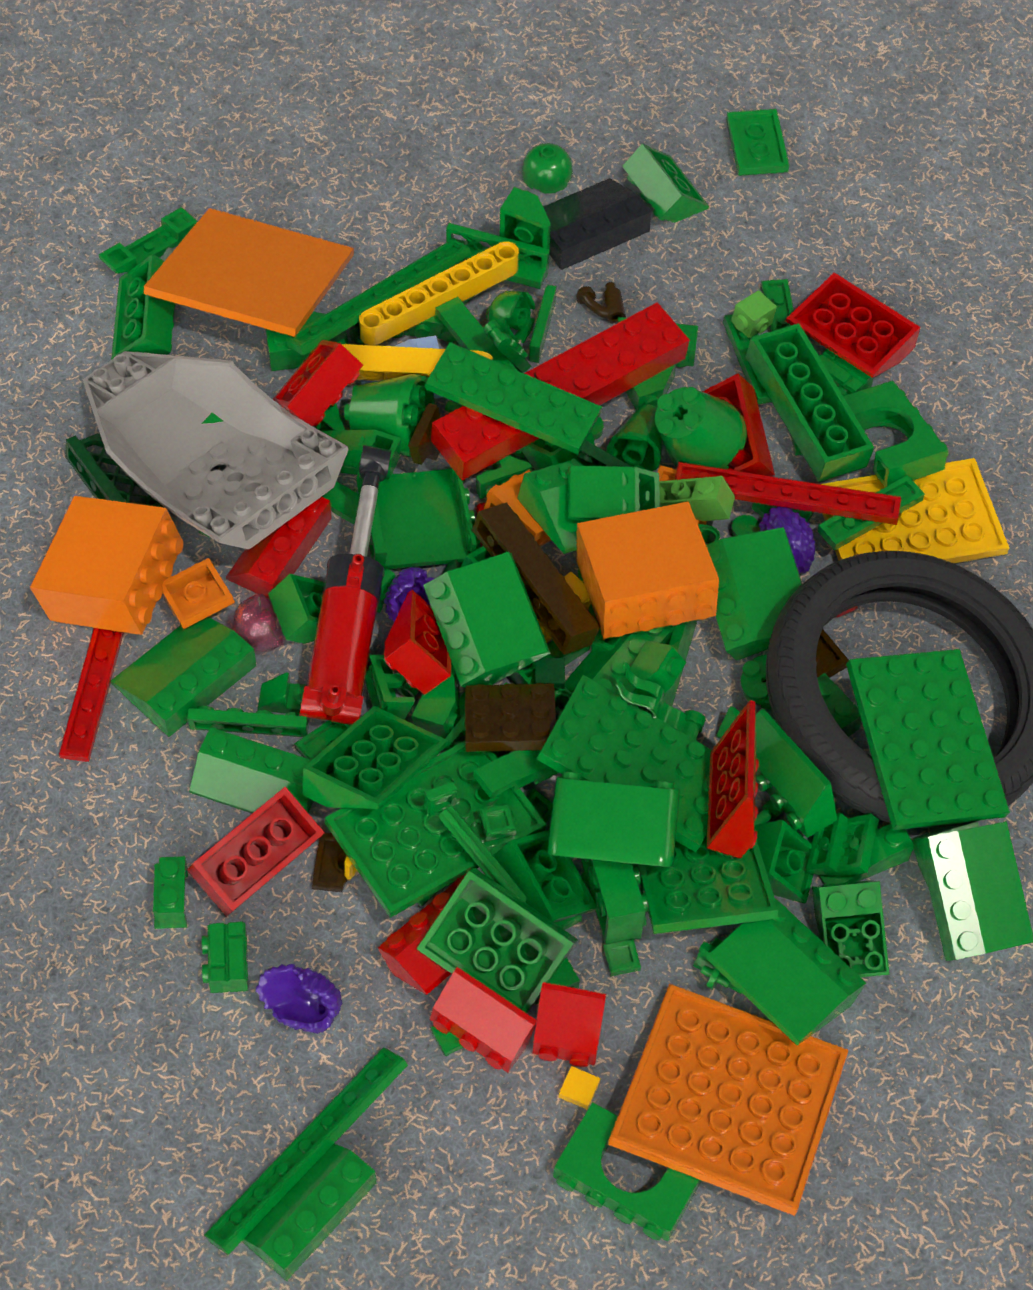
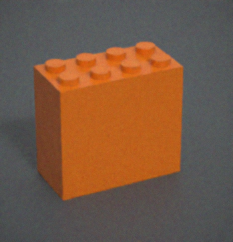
(107, 565)
(647, 569)

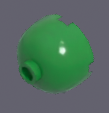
(547, 168)
(513, 311)

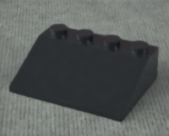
(595, 221)

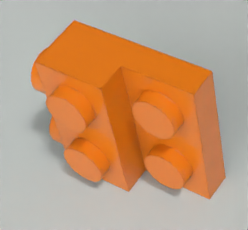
(196, 593)

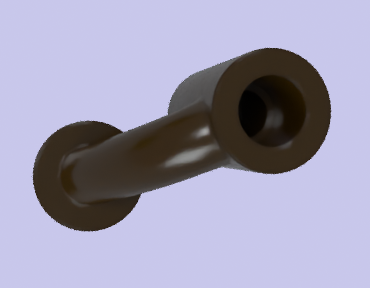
(612, 299)

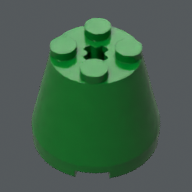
(390, 407)
(699, 428)

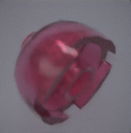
(257, 625)

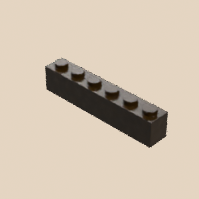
(549, 593)

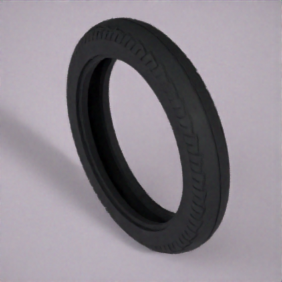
(911, 580)

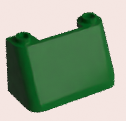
(614, 821)

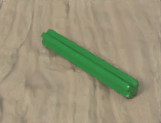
(478, 851)

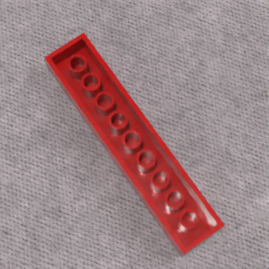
(591, 370)

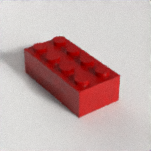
(255, 851)

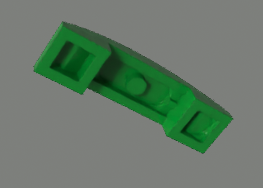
(169, 235)

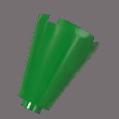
(638, 440)

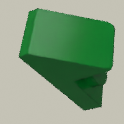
(503, 472)
(280, 695)

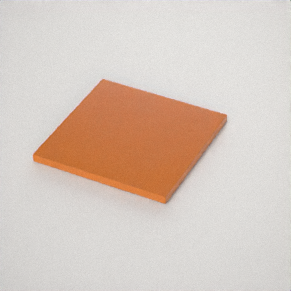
(250, 272)
(729, 1099)

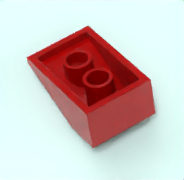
(417, 645)
(568, 1024)

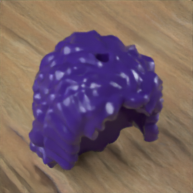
(798, 533)
(401, 586)
(299, 997)

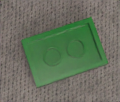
(757, 142)

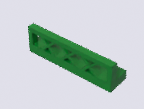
(530, 271)

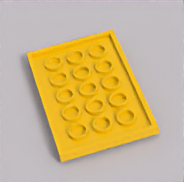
(950, 523)

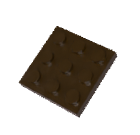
(508, 716)

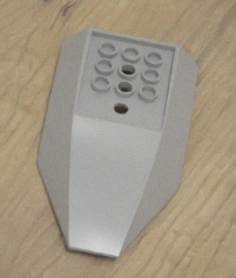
(152, 428)

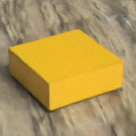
(579, 1087)

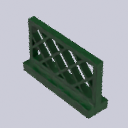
(95, 478)

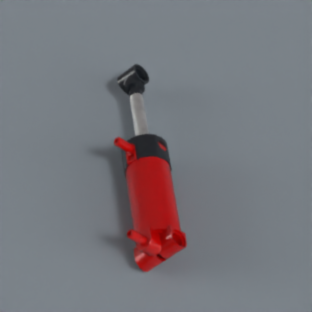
(348, 611)

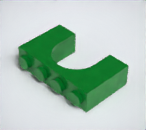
(889, 407)
(581, 1169)

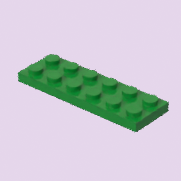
(513, 398)

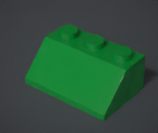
(663, 185)
(525, 220)

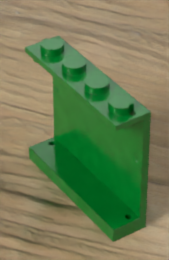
(421, 520)

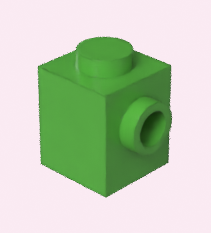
(753, 314)

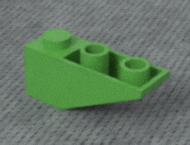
(707, 496)

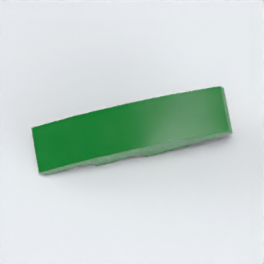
(512, 772)

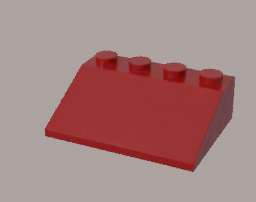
(856, 326)
(734, 787)

